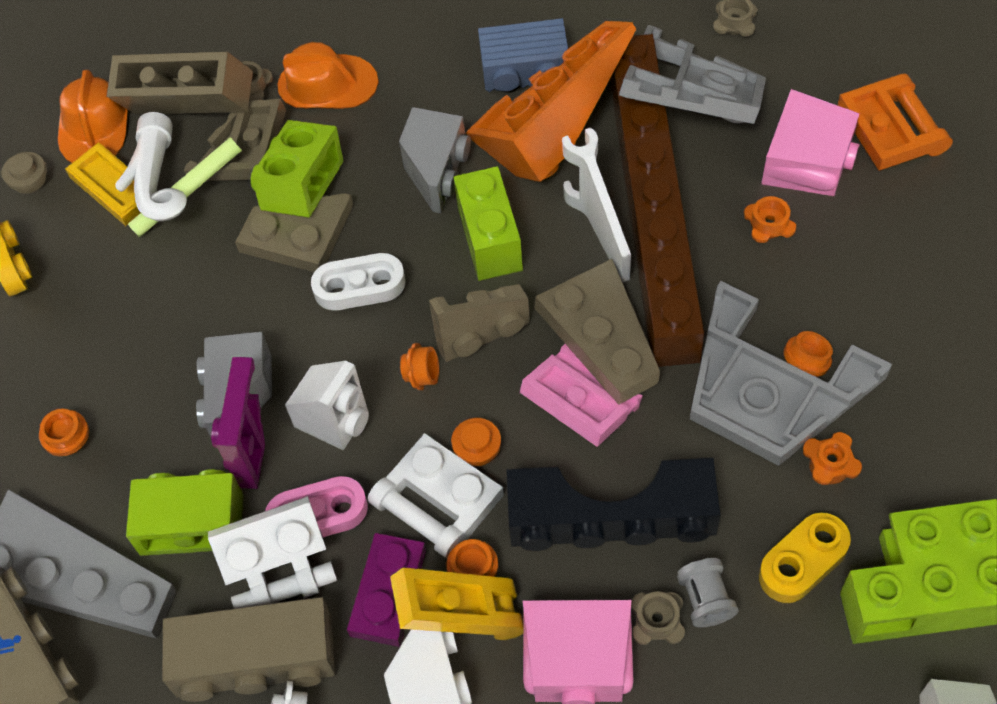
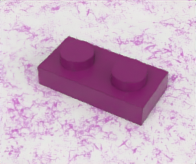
(374, 610)

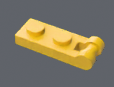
(456, 603)

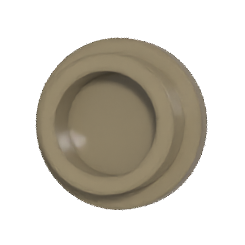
(24, 172)

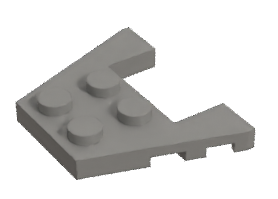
(700, 86)
(764, 399)

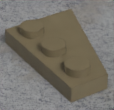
(602, 330)

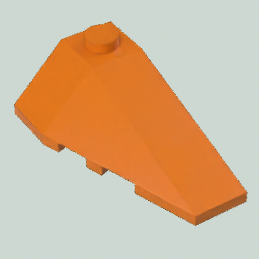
(529, 130)

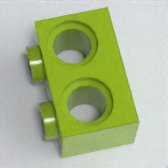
(297, 168)

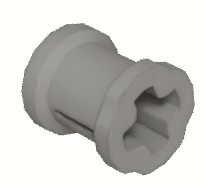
(707, 592)

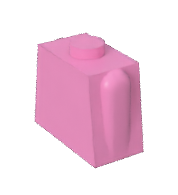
(811, 145)
(577, 650)

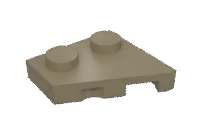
(485, 317)

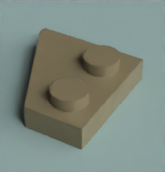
(252, 134)
(296, 239)

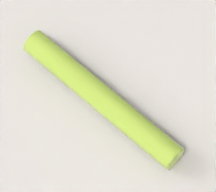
(193, 179)

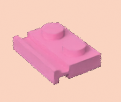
(576, 397)

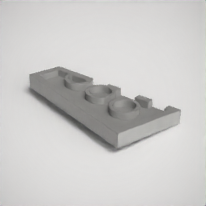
(77, 573)

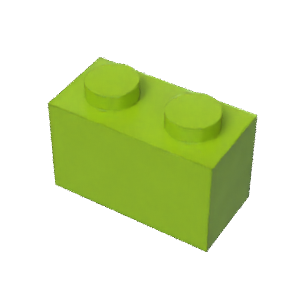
(488, 223)
(178, 511)

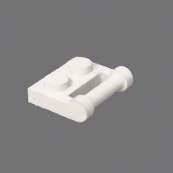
(445, 483)

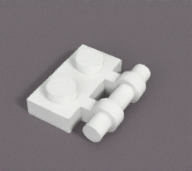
(267, 542)

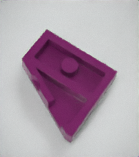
(239, 429)

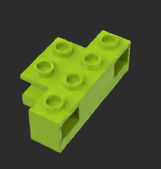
(934, 577)

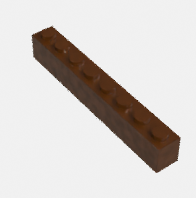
(657, 217)

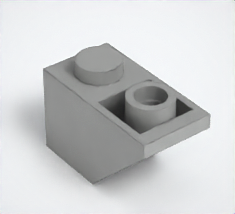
(432, 151)
(215, 368)

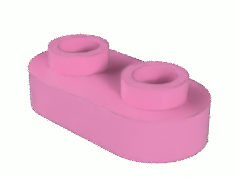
(325, 498)

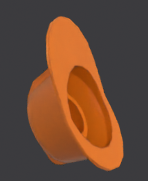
(323, 79)
(89, 118)

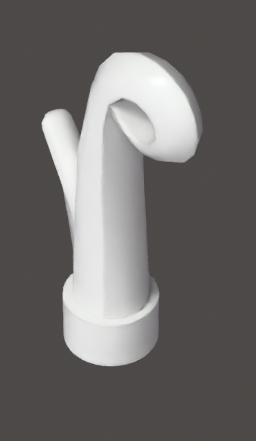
(152, 139)

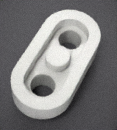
(358, 280)

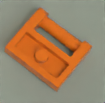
(885, 130)

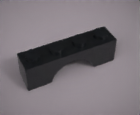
(676, 504)

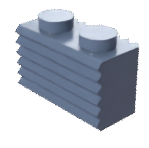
(519, 51)

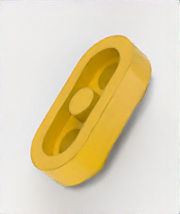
(13, 268)
(808, 556)

